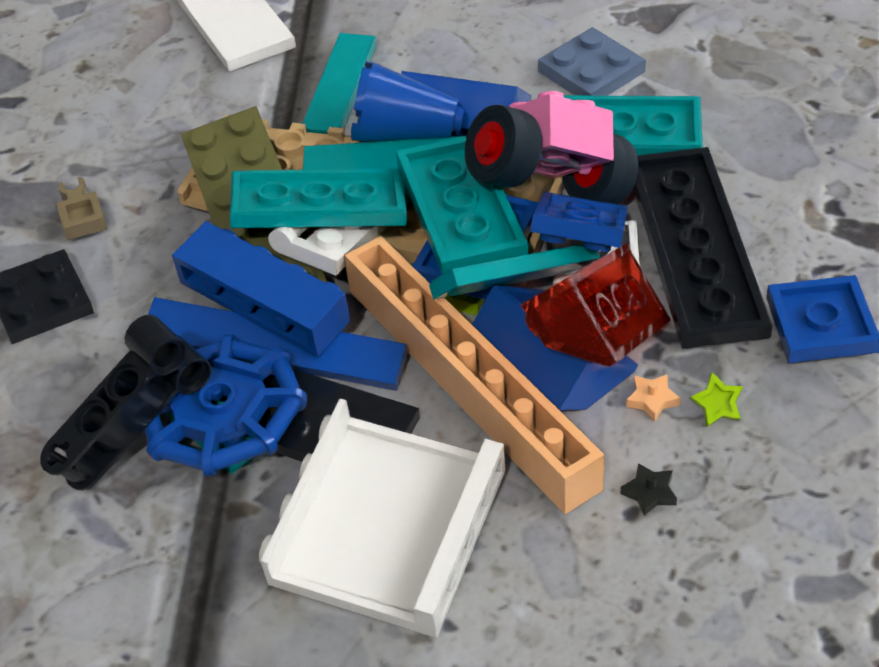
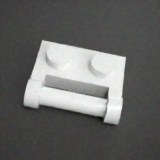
(324, 247)

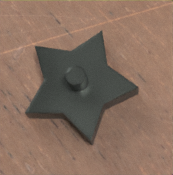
(650, 489)

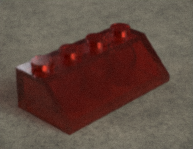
(598, 310)

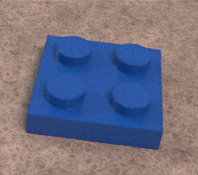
(823, 319)

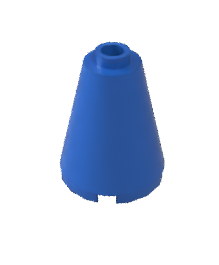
(401, 108)

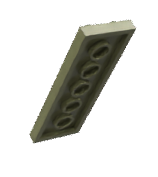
(229, 146)

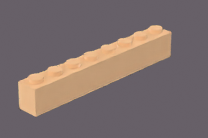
(477, 376)

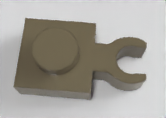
(80, 211)

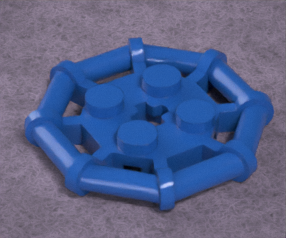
(236, 416)

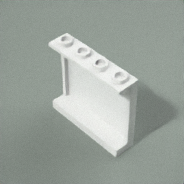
(382, 521)

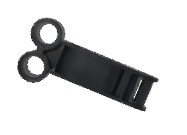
(125, 402)

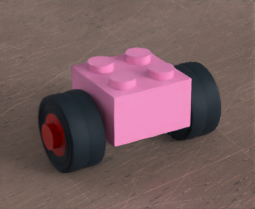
(552, 140)

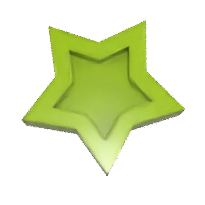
(718, 400)

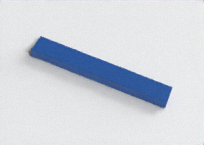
(346, 358)

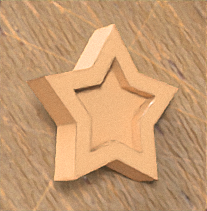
(652, 396)

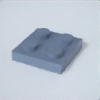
(591, 64)

